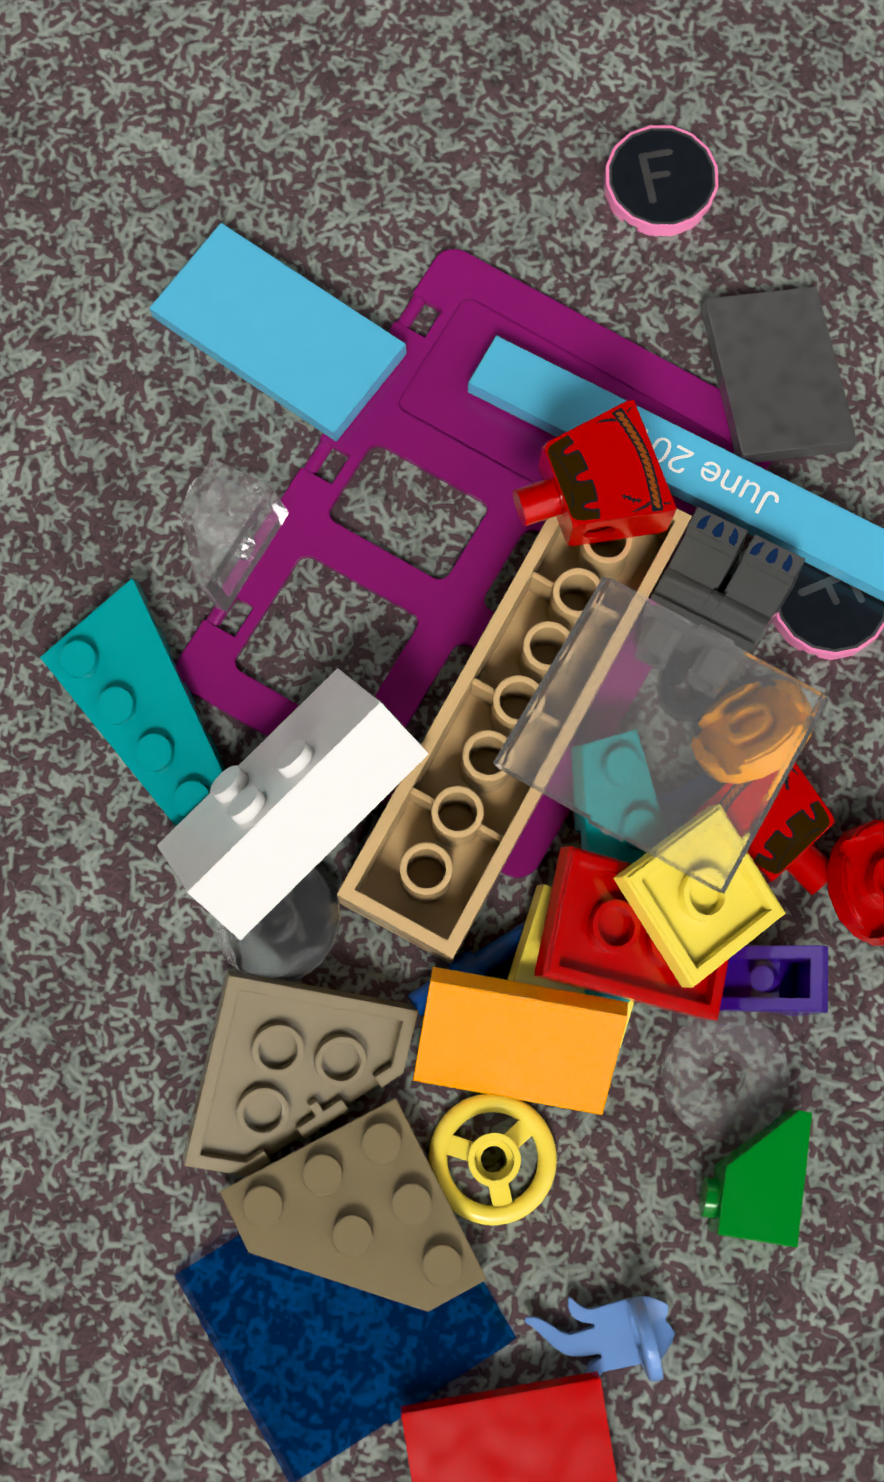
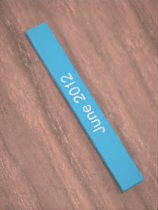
(693, 468)

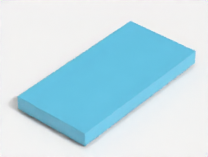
(278, 331)

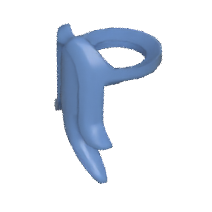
(621, 1331)

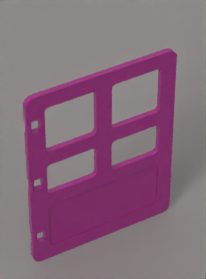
(468, 444)

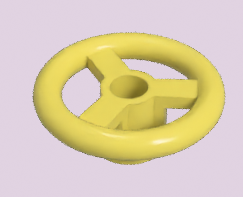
(529, 1124)

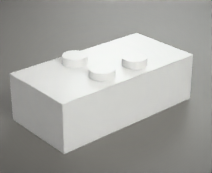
(290, 802)

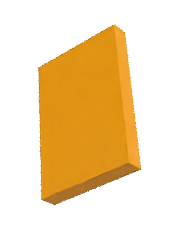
(519, 1040)

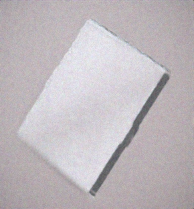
(662, 733)

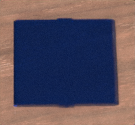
(328, 1358)

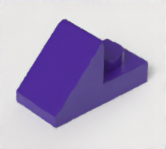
(777, 980)

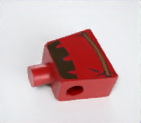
(600, 481)
(789, 833)

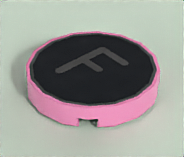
(660, 180)
(828, 616)

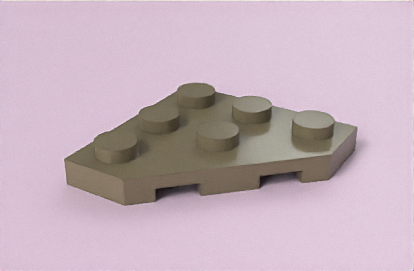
(287, 1065)
(360, 1214)

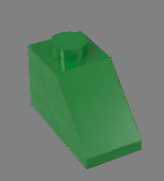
(761, 1184)

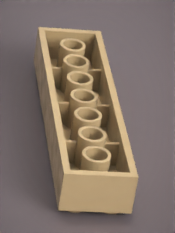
(456, 810)

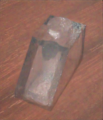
(228, 528)

